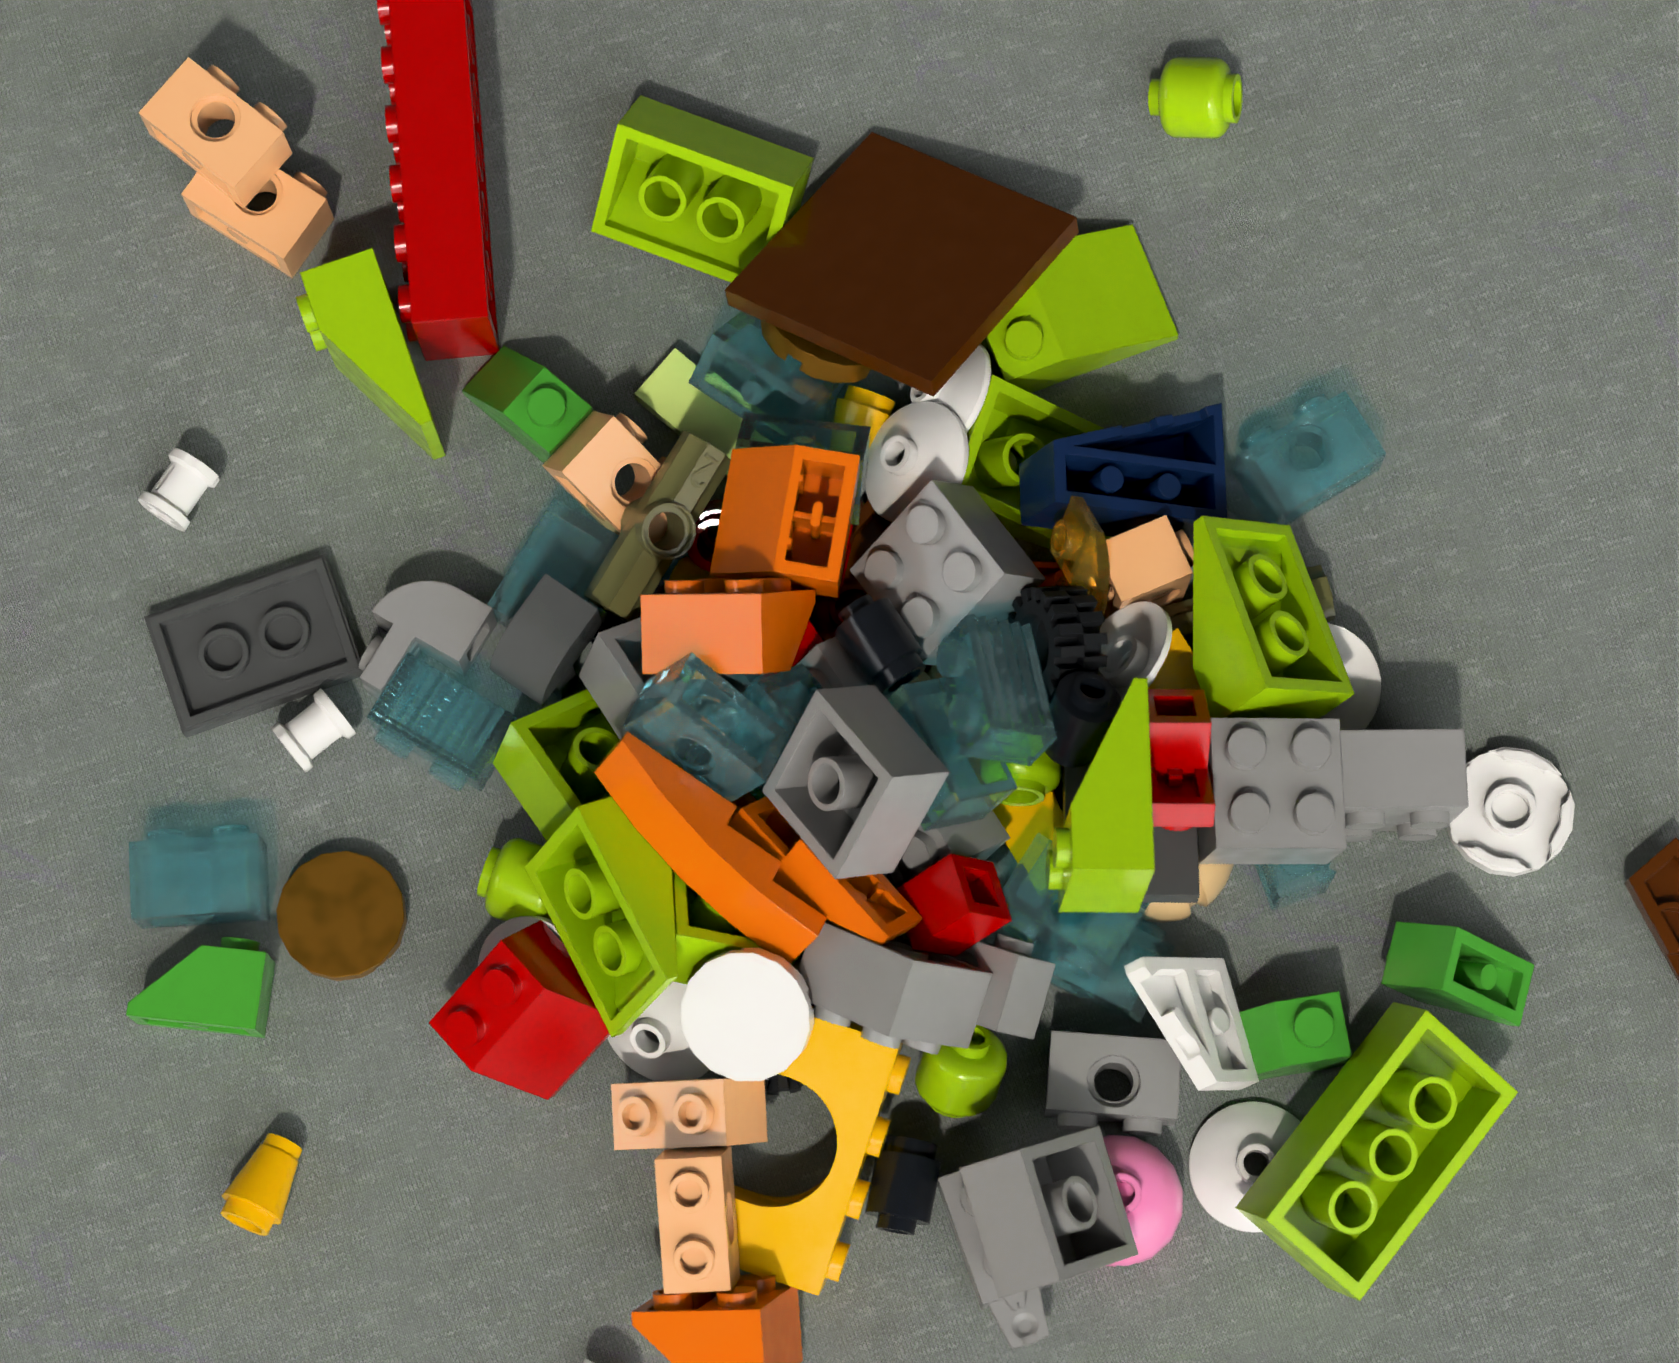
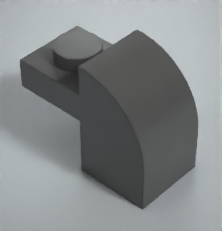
(545, 641)

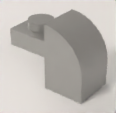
(429, 620)

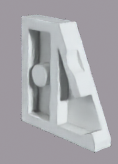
(1198, 1018)

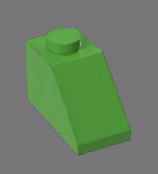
(527, 402)
(1457, 972)
(211, 991)
(1297, 1035)

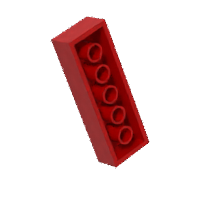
(439, 177)

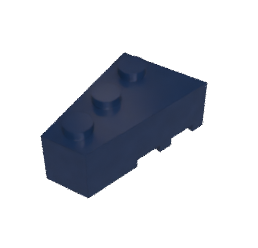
(1131, 474)

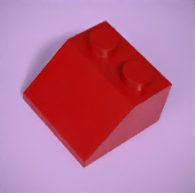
(524, 1015)

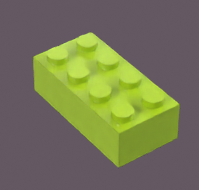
(1377, 1150)

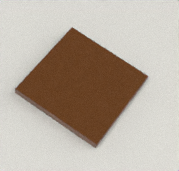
(902, 263)

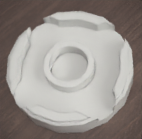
(1514, 813)
(747, 1014)

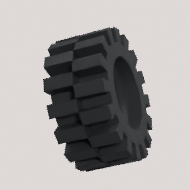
(1063, 630)

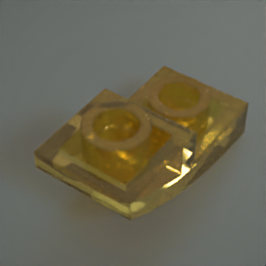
(1082, 551)

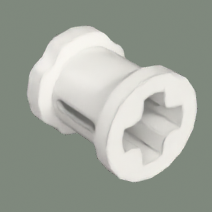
(179, 489)
(313, 730)

